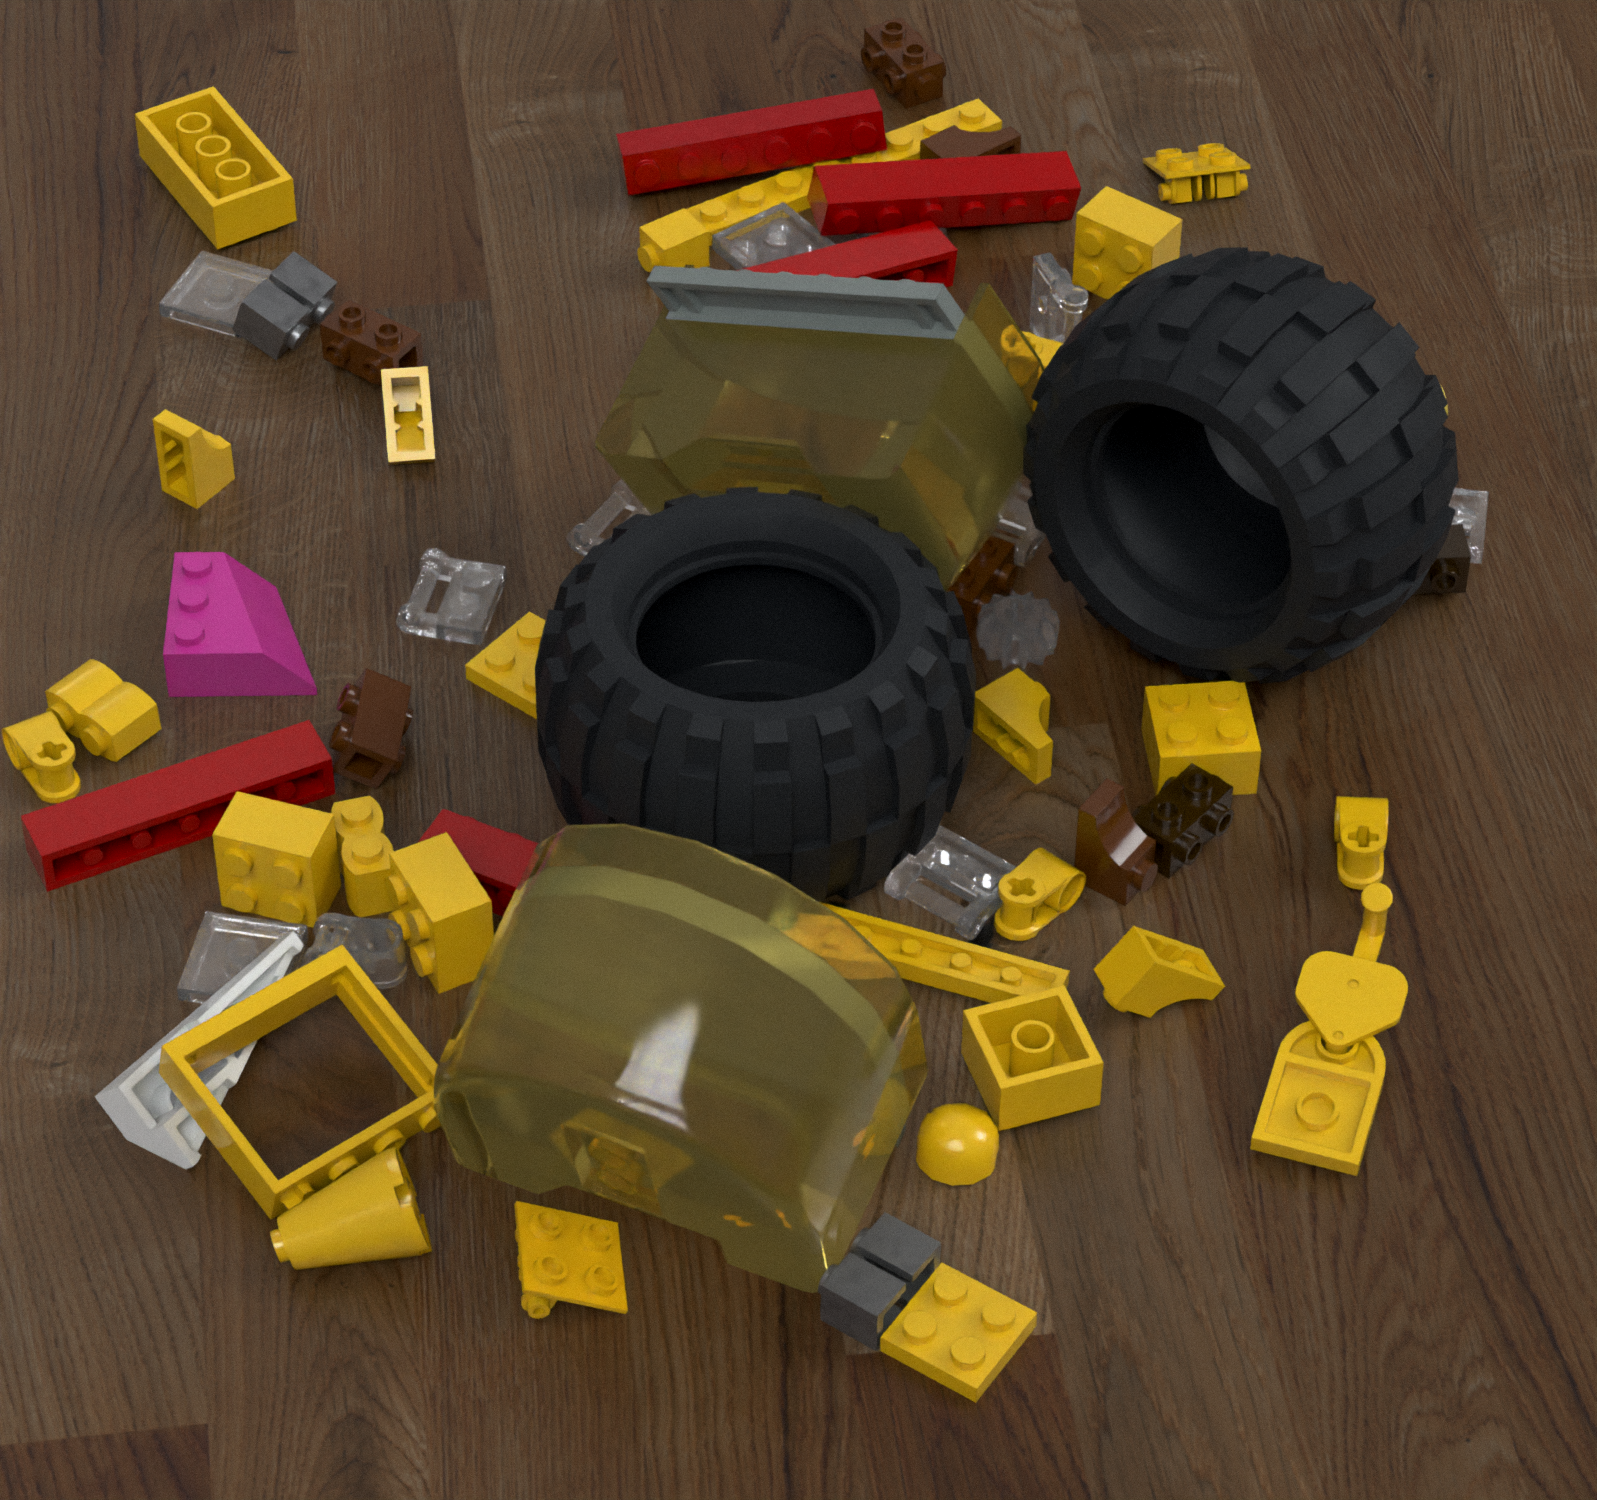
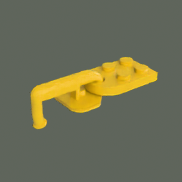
(1327, 1096)

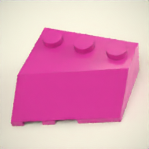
(229, 633)

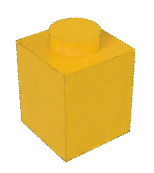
(674, 242)

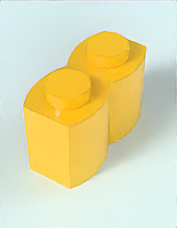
(103, 710)
(363, 855)

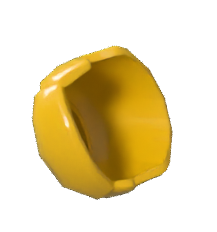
(957, 1144)

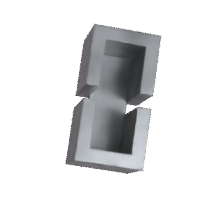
(282, 313)
(881, 1269)

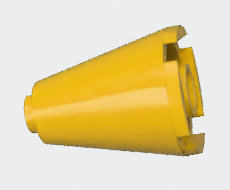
(356, 1219)

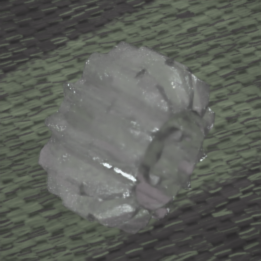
(1017, 629)

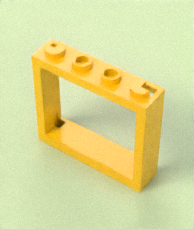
(267, 1010)

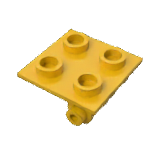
(1184, 171)
(568, 1260)

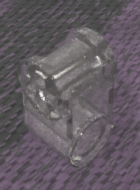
(372, 943)

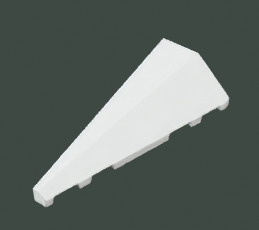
(144, 1103)

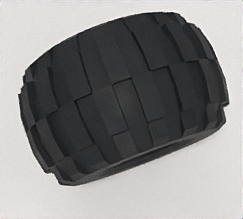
(1241, 465)
(811, 756)

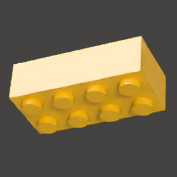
(216, 167)

